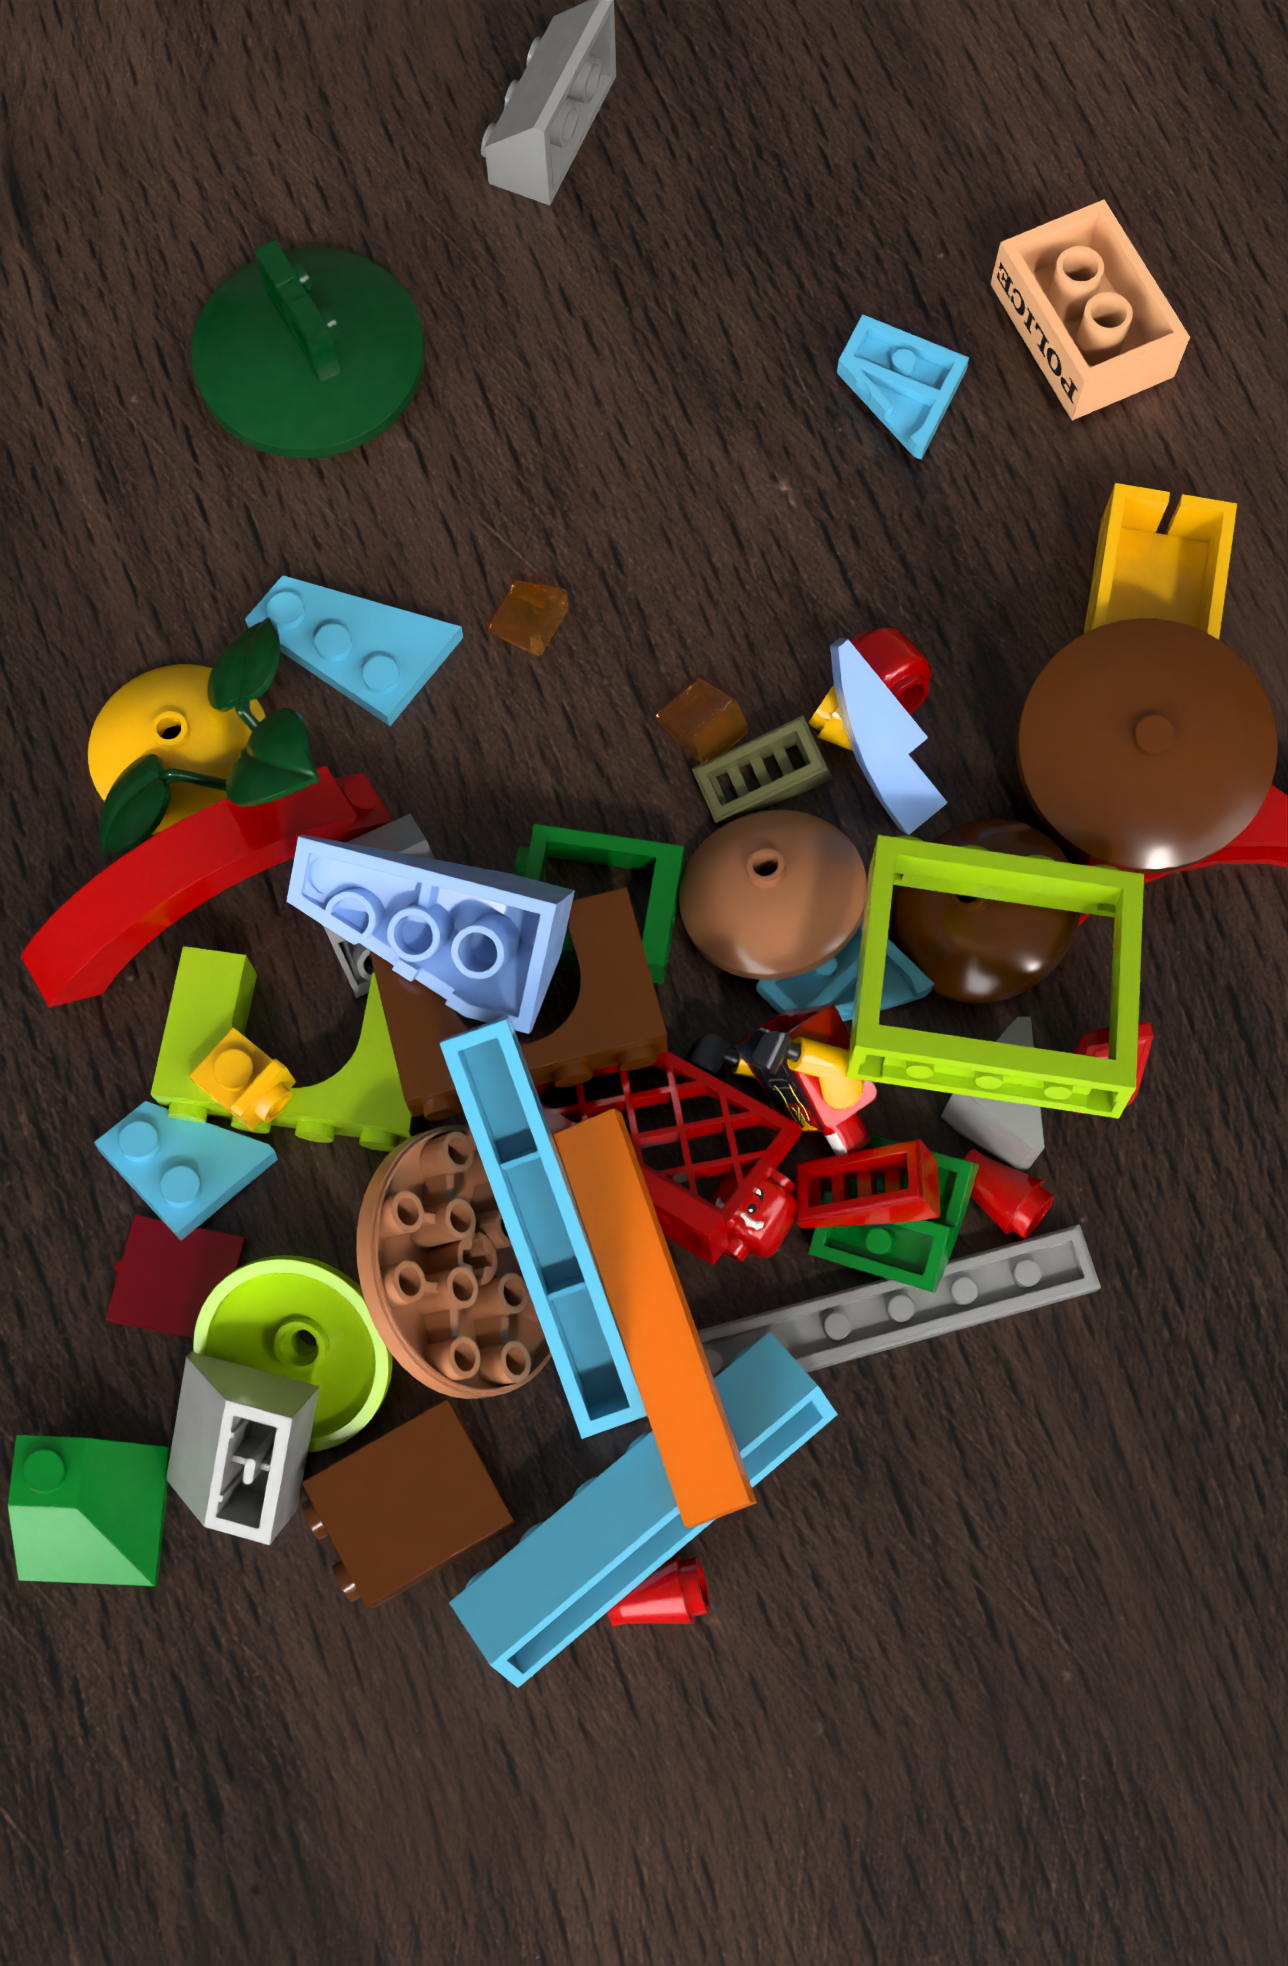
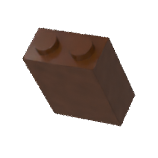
(406, 1506)

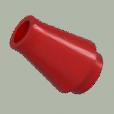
(1009, 1195)
(667, 1596)

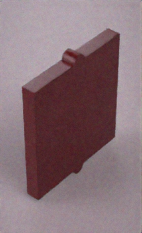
(168, 1279)

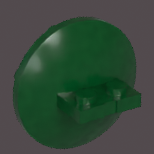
(308, 352)

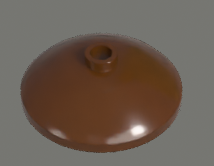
(989, 945)

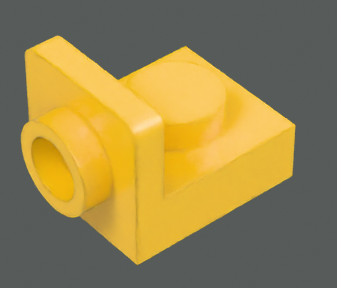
(244, 1080)

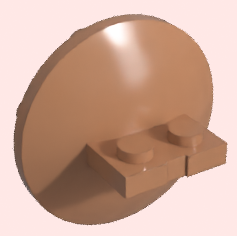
(445, 1270)

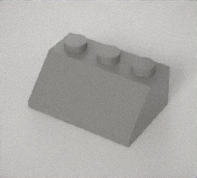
(553, 102)

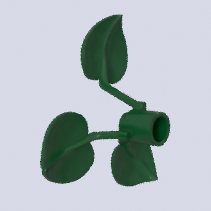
(268, 769)

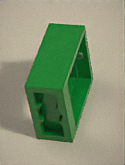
(616, 851)

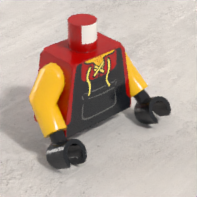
(802, 1069)

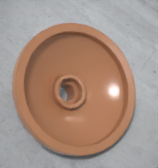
(776, 921)

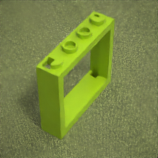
(985, 1066)

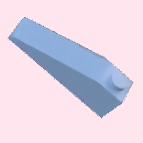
(456, 928)

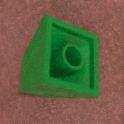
(87, 1510)

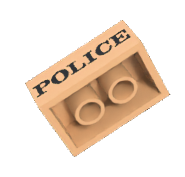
(1088, 309)

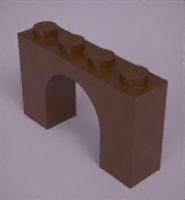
(610, 1025)

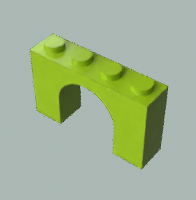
(214, 996)

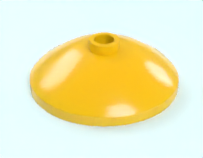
(141, 712)

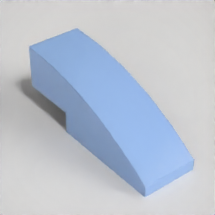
(882, 739)

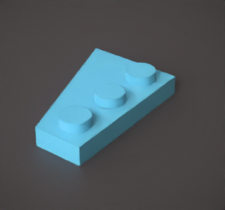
(356, 644)

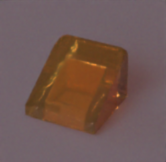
(530, 615)
(704, 721)

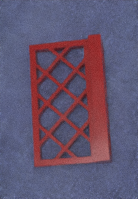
(682, 1212)

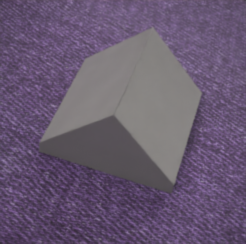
(1000, 1128)

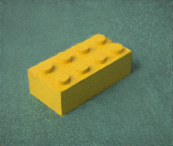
(1160, 574)

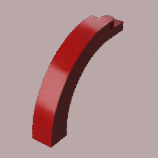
(179, 870)

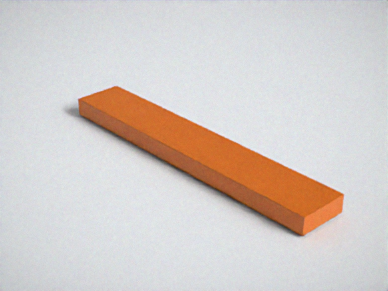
(654, 1320)

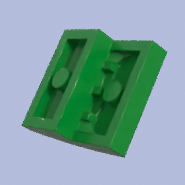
(903, 1251)

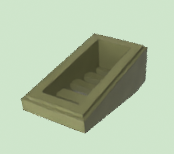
(753, 752)

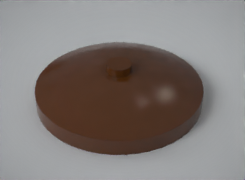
(1146, 745)

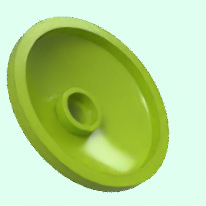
(258, 1322)

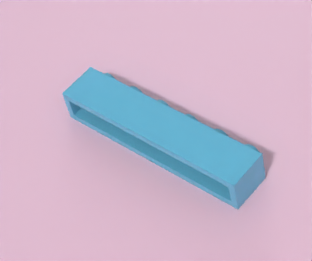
(543, 1224)
(628, 1521)

